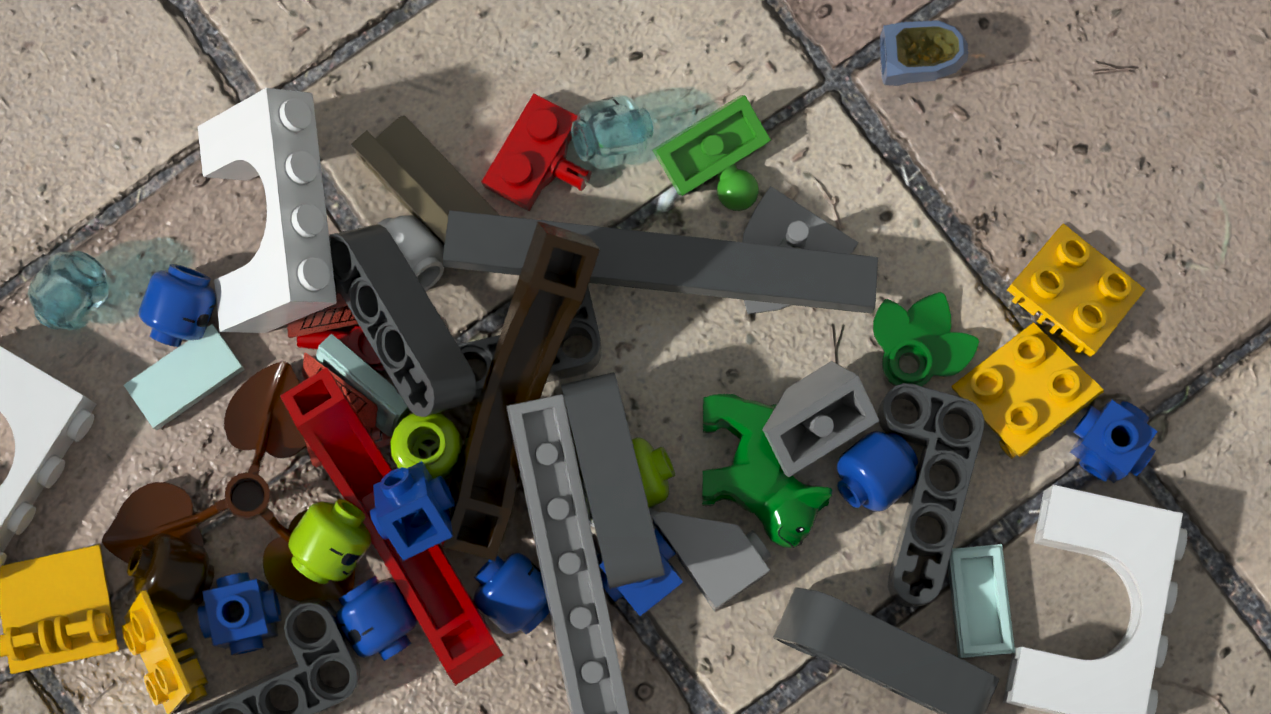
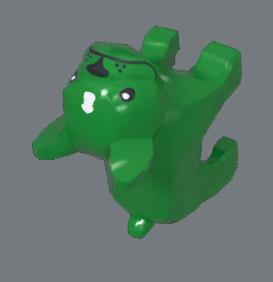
(755, 476)

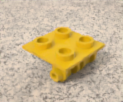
(1075, 291)
(1027, 390)
(55, 610)
(147, 635)

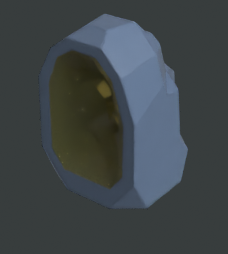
(920, 52)

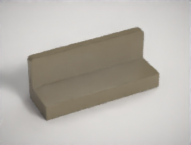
(418, 175)

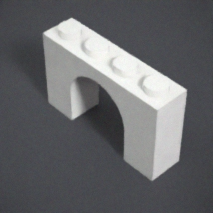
(293, 268)
(44, 424)
(1141, 549)

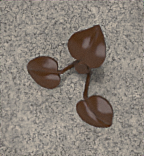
(252, 421)

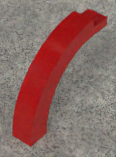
(425, 579)

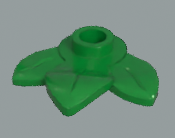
(925, 336)

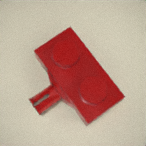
(535, 155)

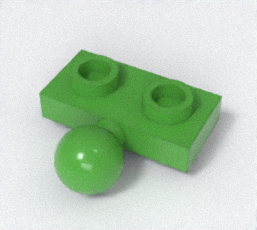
(712, 149)

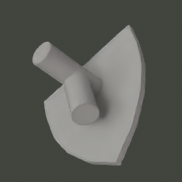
(788, 224)

